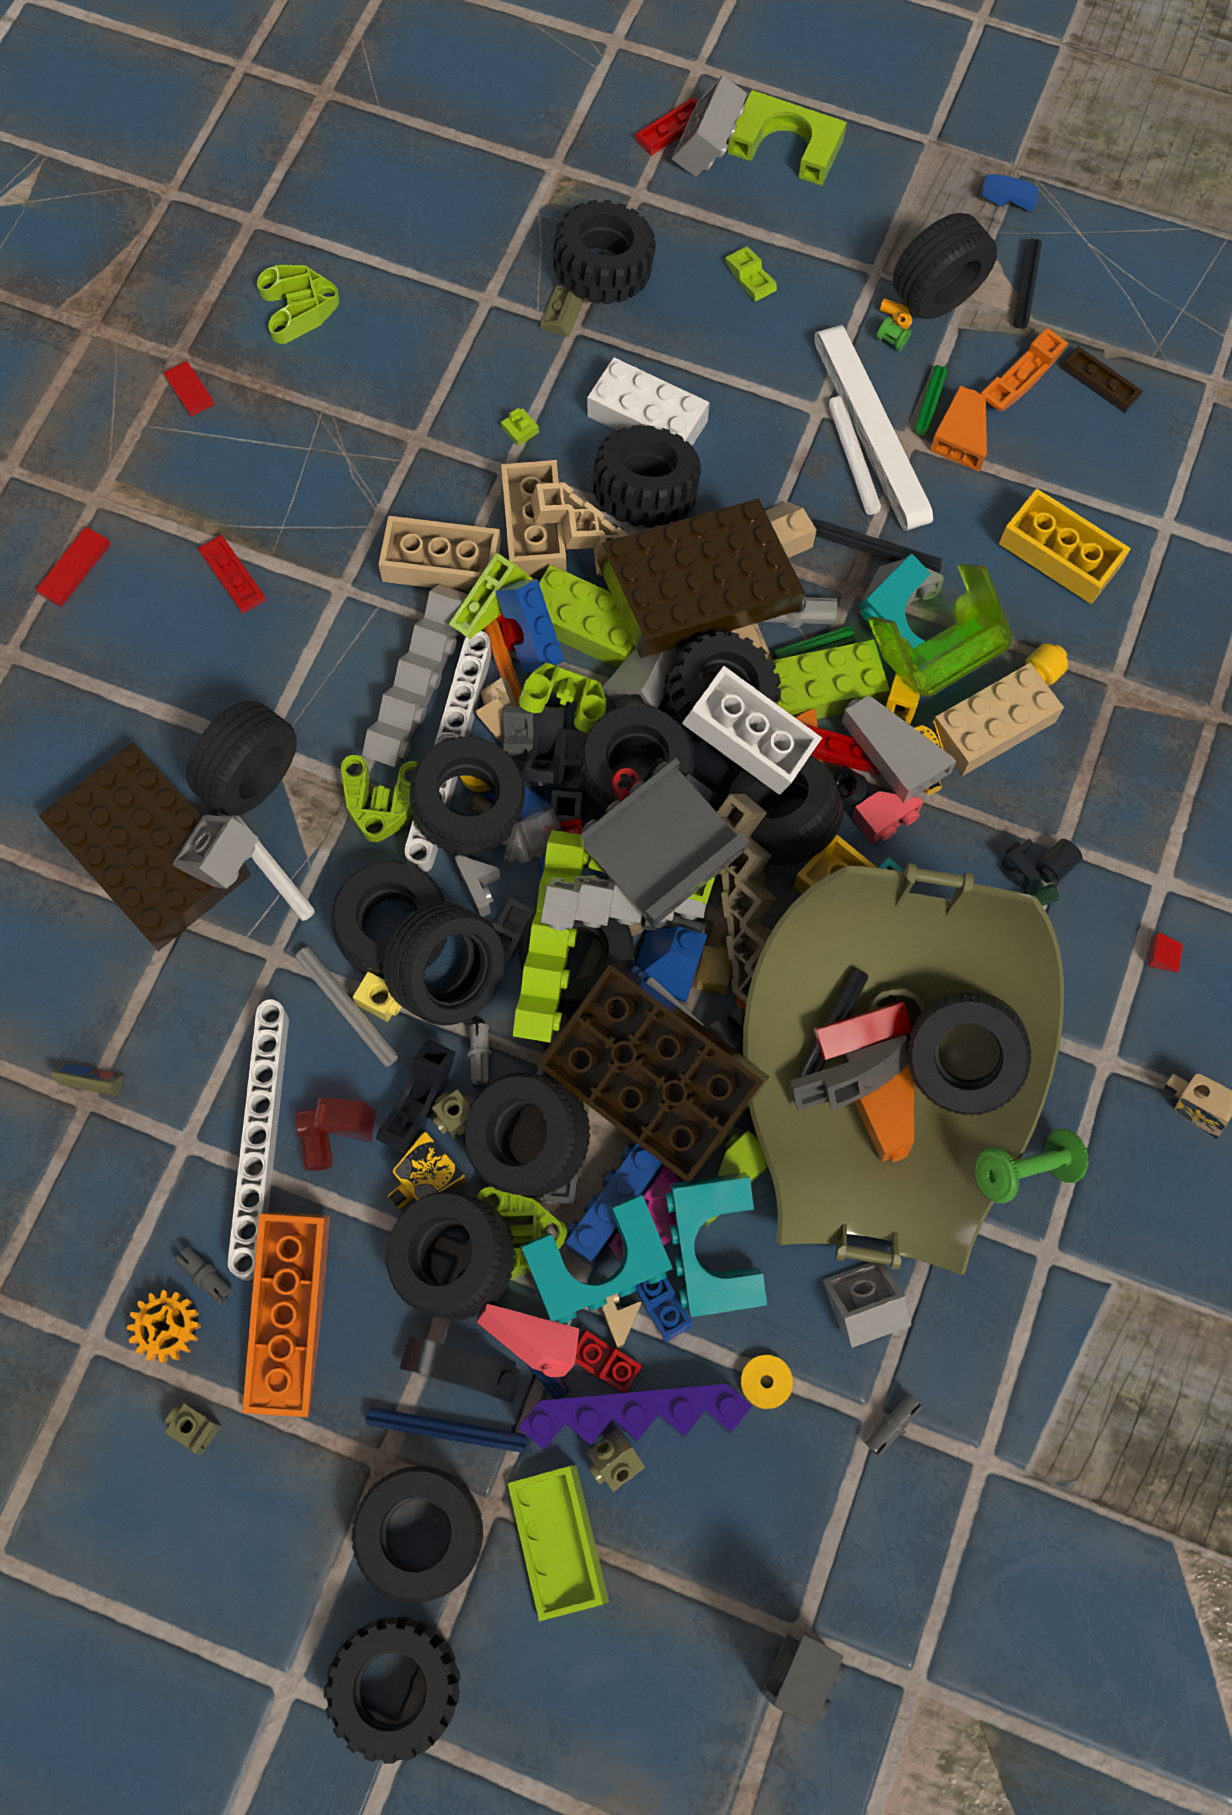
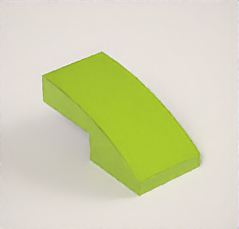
(749, 273)

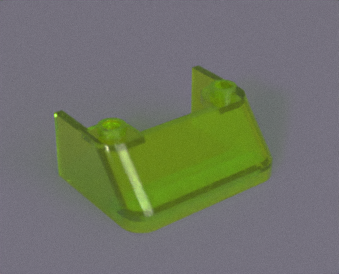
(957, 651)

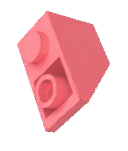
(884, 813)

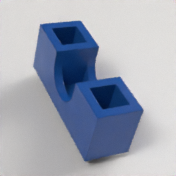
(527, 606)

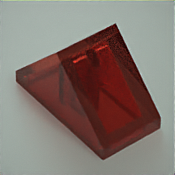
(345, 1118)

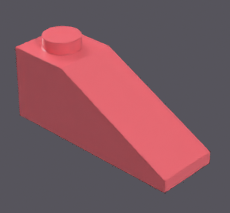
(535, 1340)

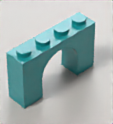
(891, 596)
(641, 1261)
(705, 1289)

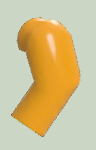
(898, 311)

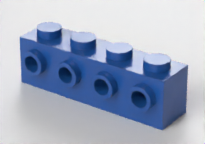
(598, 1227)

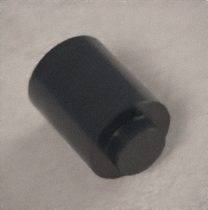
(1058, 861)

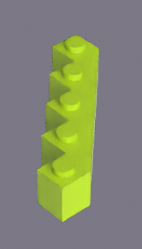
(548, 949)

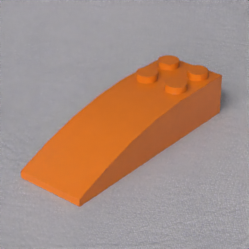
(285, 1313)

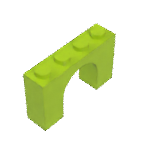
(768, 114)

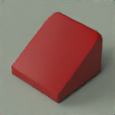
(1165, 953)

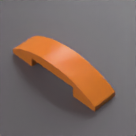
(1026, 371)

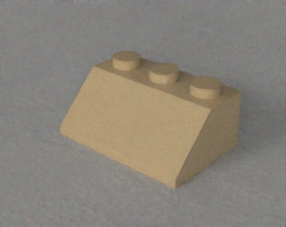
(792, 527)

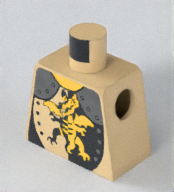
(1202, 1102)

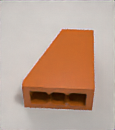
(963, 430)
(890, 1116)

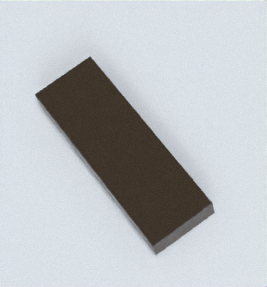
(1101, 379)

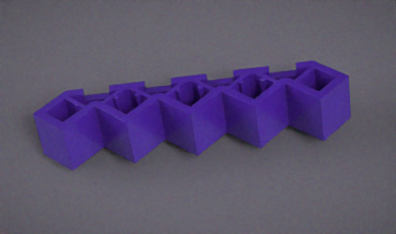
(635, 1412)

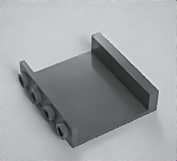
(661, 842)

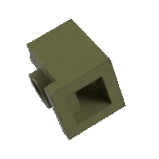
(203, 1428)

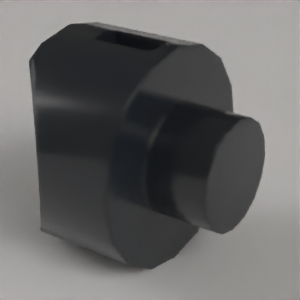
(851, 787)

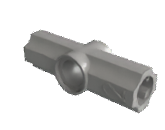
(810, 612)

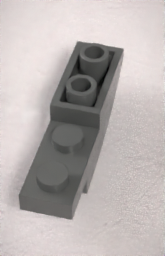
(861, 1075)

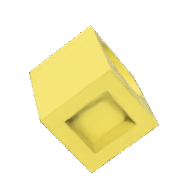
(368, 990)

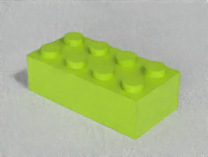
(586, 617)
(831, 679)

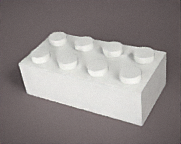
(633, 397)
(752, 730)

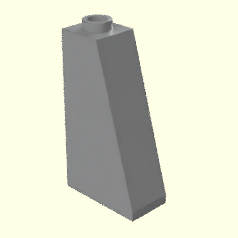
(641, 679)
(895, 748)

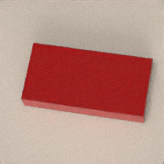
(188, 388)

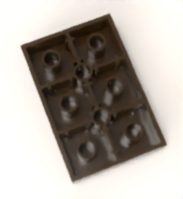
(699, 577)
(126, 833)
(653, 1071)

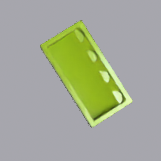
(558, 1543)

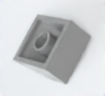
(216, 850)
(867, 1303)

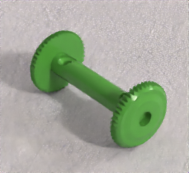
(1000, 1175)

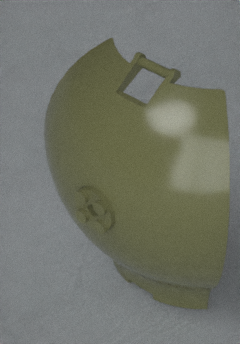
(913, 953)

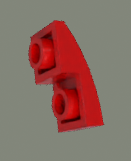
(606, 1362)

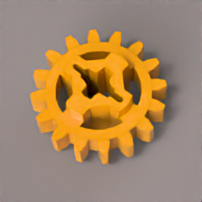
(158, 1338)

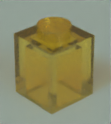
(714, 969)

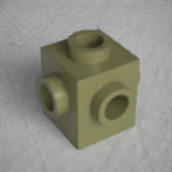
(451, 1124)
(614, 1460)

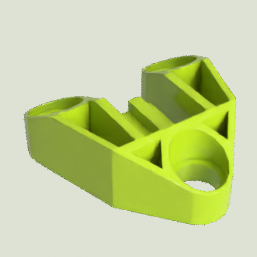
(305, 299)
(568, 687)
(357, 796)
(525, 1209)

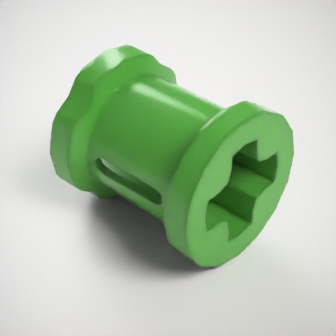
(893, 334)

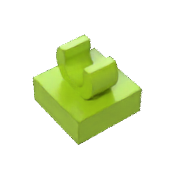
(519, 426)

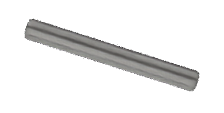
(346, 1006)

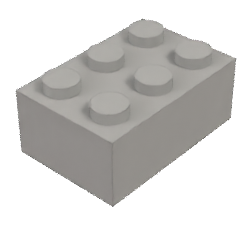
(710, 126)

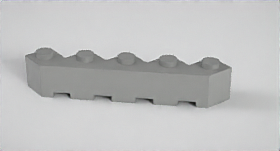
(415, 679)
(595, 901)

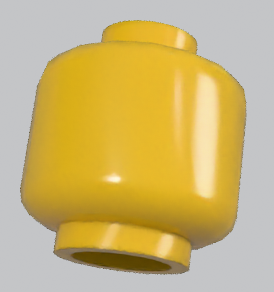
(1049, 662)

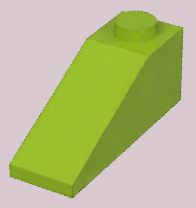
(482, 602)
(742, 1156)

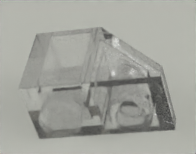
(531, 836)

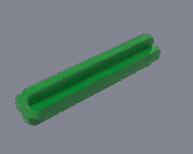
(930, 400)
(822, 642)

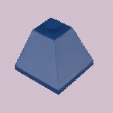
(672, 958)

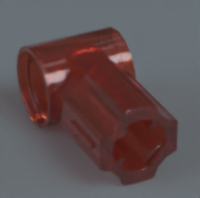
(315, 1143)

